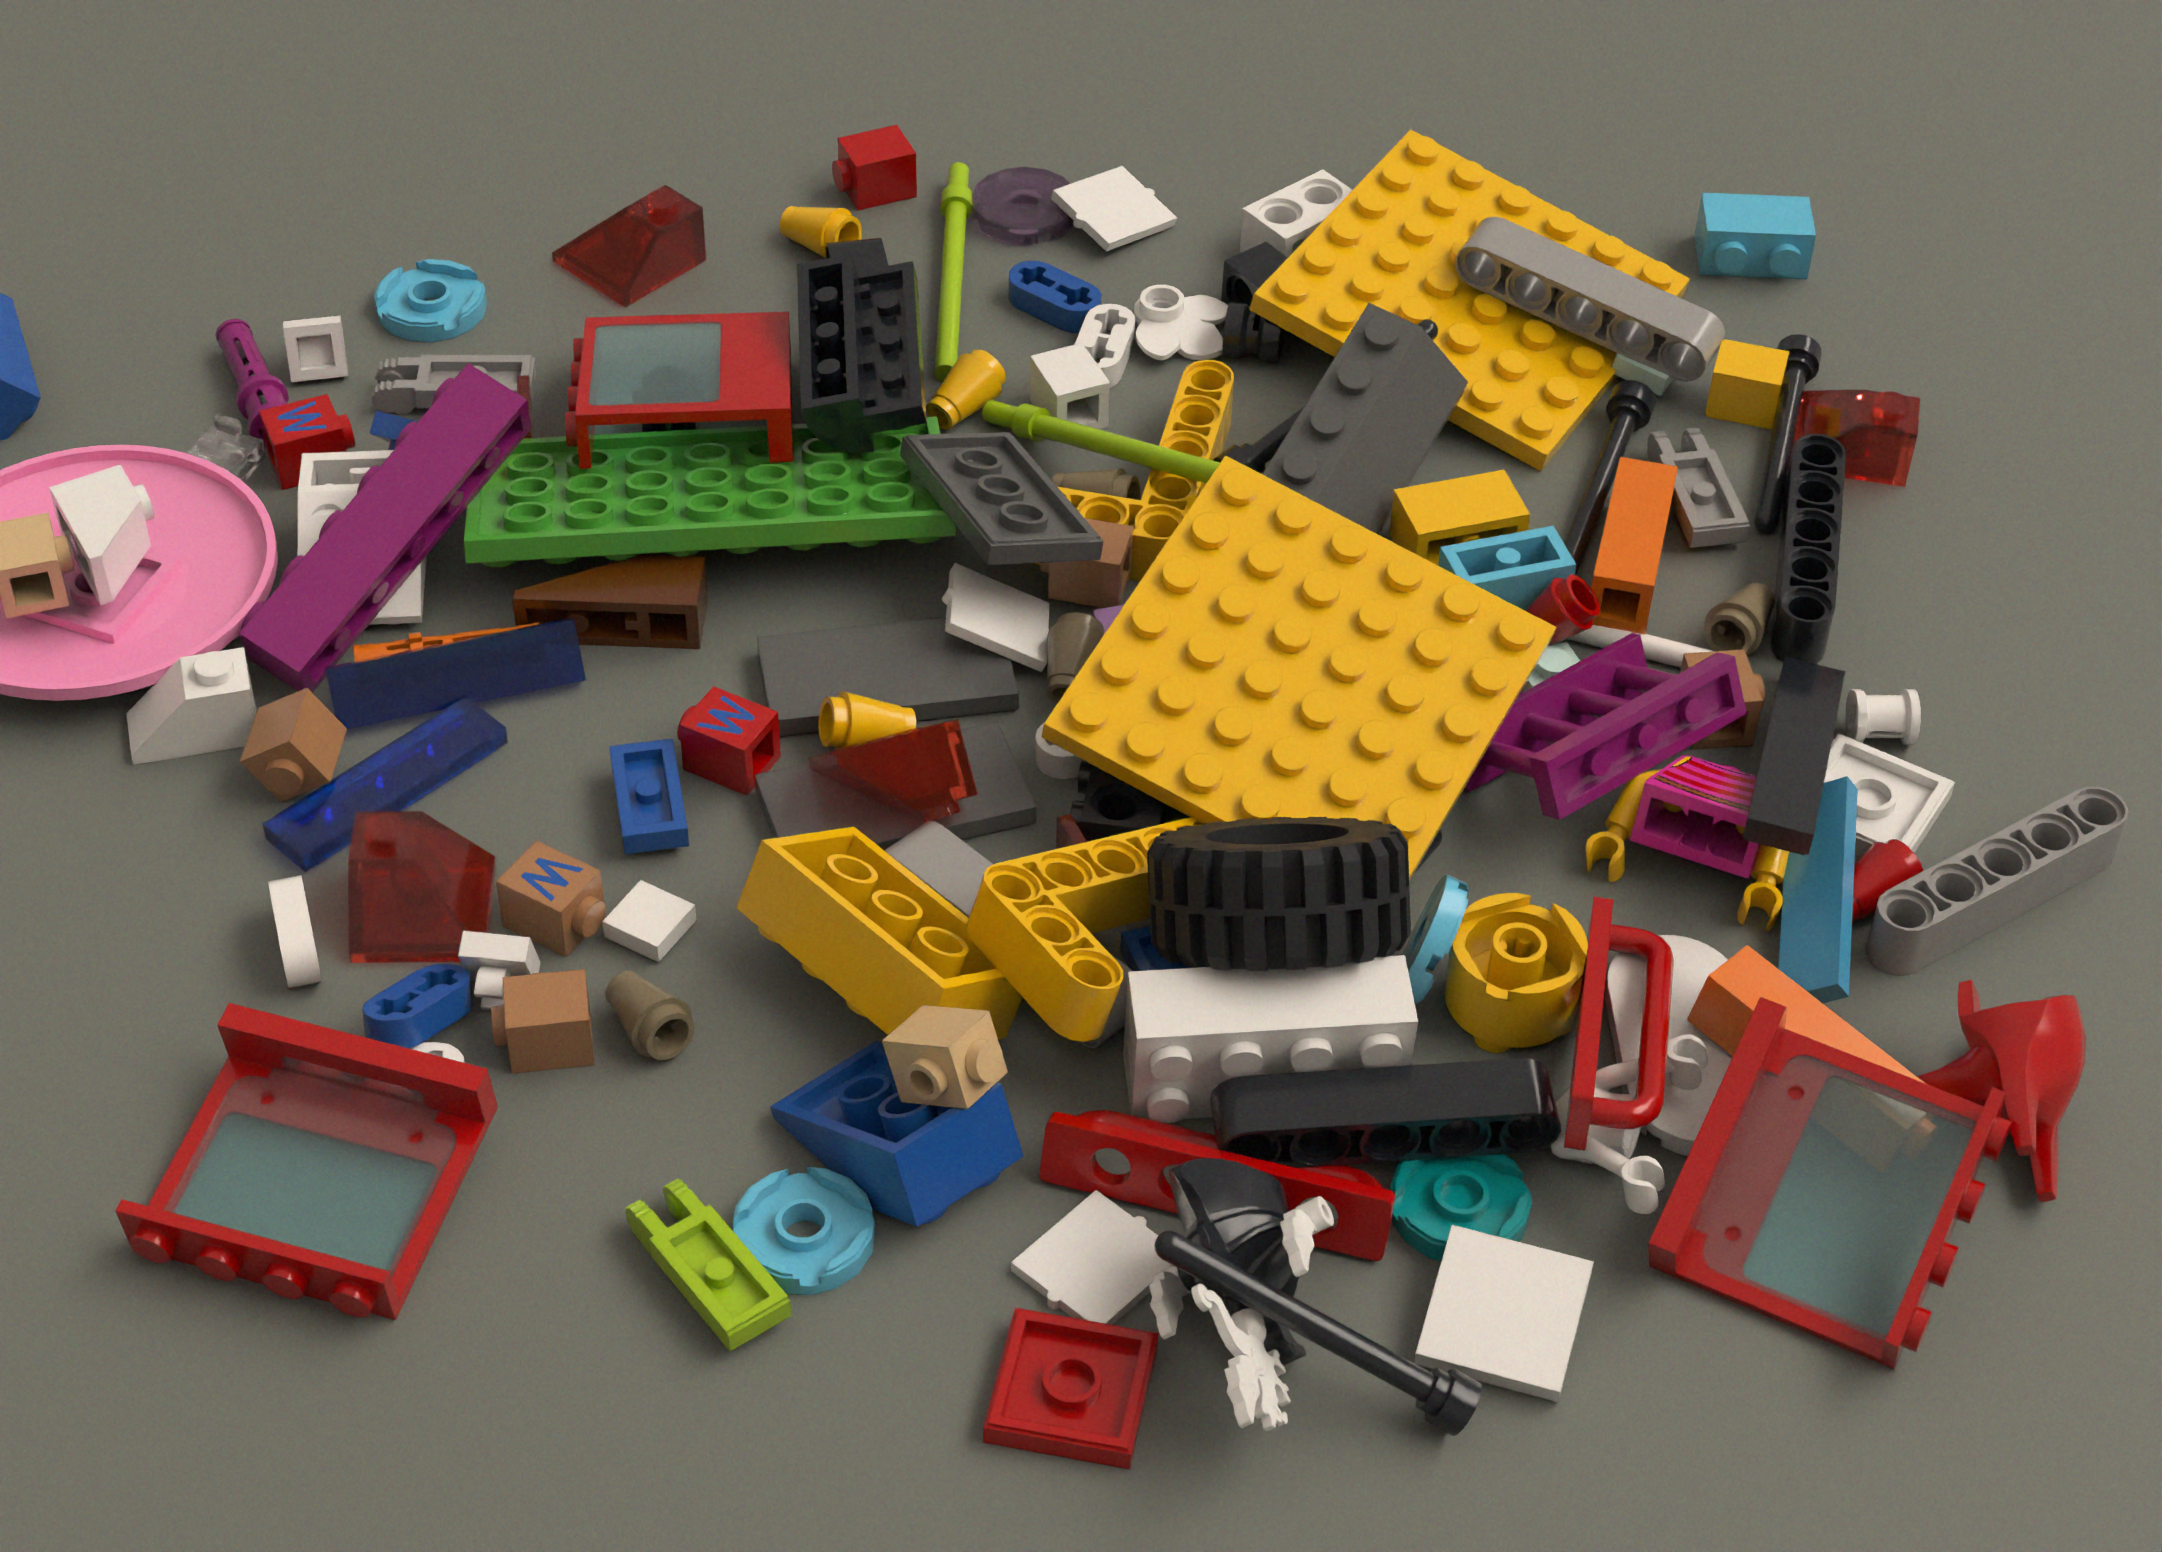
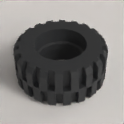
(1279, 893)

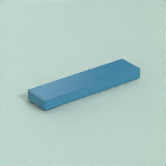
(1820, 899)

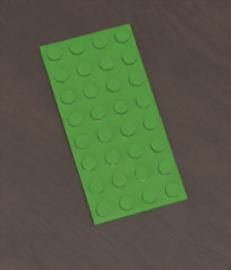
(697, 494)

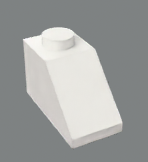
(104, 527)
(194, 708)

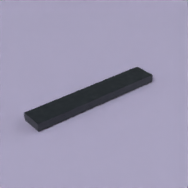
(1794, 757)

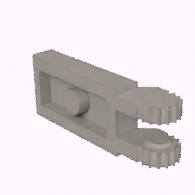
(414, 380)
(1702, 491)

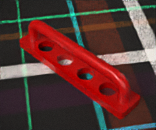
(1651, 1074)
(1151, 1145)

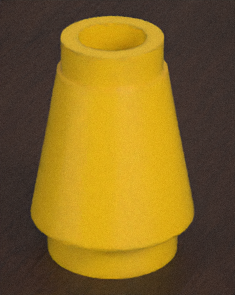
(818, 225)
(967, 388)
(858, 719)

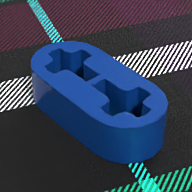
(1052, 295)
(419, 1005)

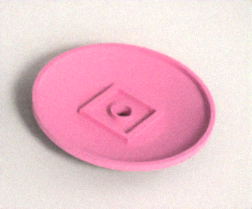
(186, 597)

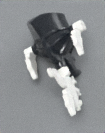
(1249, 1223)

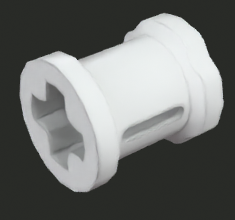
(1883, 716)

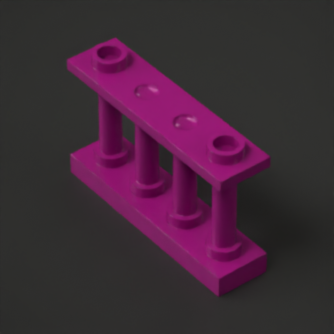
(1608, 723)

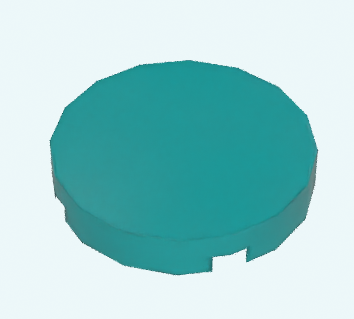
(1462, 1192)

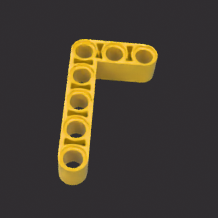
(1194, 426)
(1039, 917)

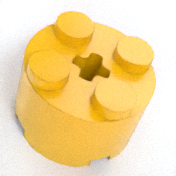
(1515, 972)

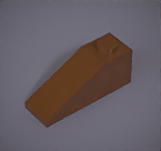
(626, 602)

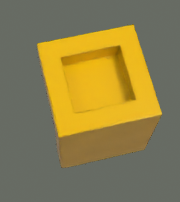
(1746, 383)

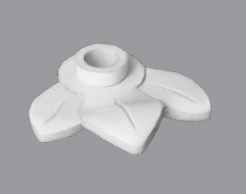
(1178, 323)

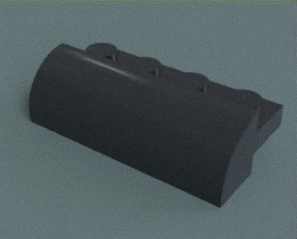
(859, 351)

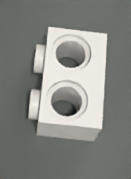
(1291, 213)

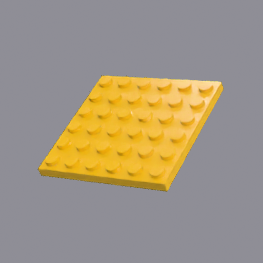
(1398, 248)
(1297, 670)

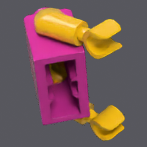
(1698, 815)

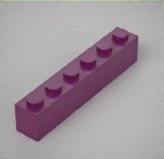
(385, 529)

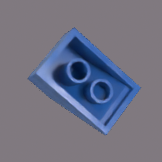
(899, 1153)

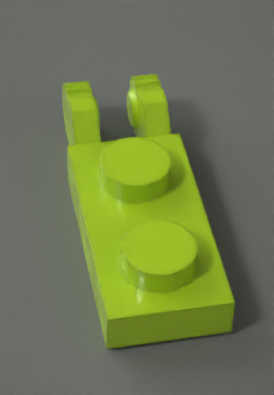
(710, 1266)

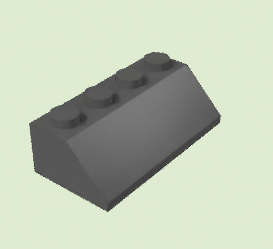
(1370, 419)

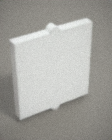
(1114, 208)
(997, 617)
(1093, 1261)

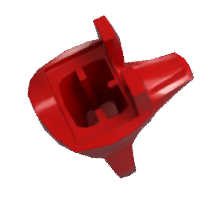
(2030, 1054)

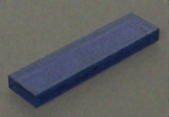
(444, 673)
(385, 782)

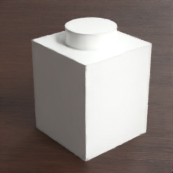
(1070, 386)

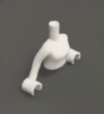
(1613, 1147)

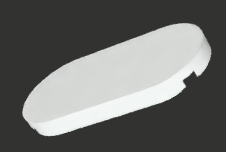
(1624, 995)

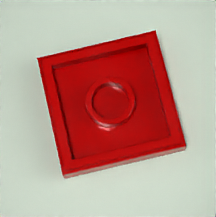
(1071, 1388)

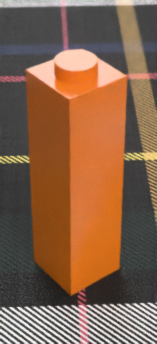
(1632, 543)
(1732, 995)

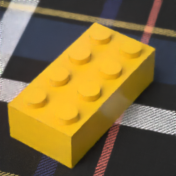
(871, 929)

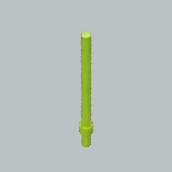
(956, 208)
(1037, 424)

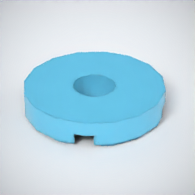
(457, 306)
(1434, 932)
(815, 1261)

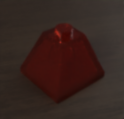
(638, 246)
(1871, 425)
(906, 770)
(414, 888)

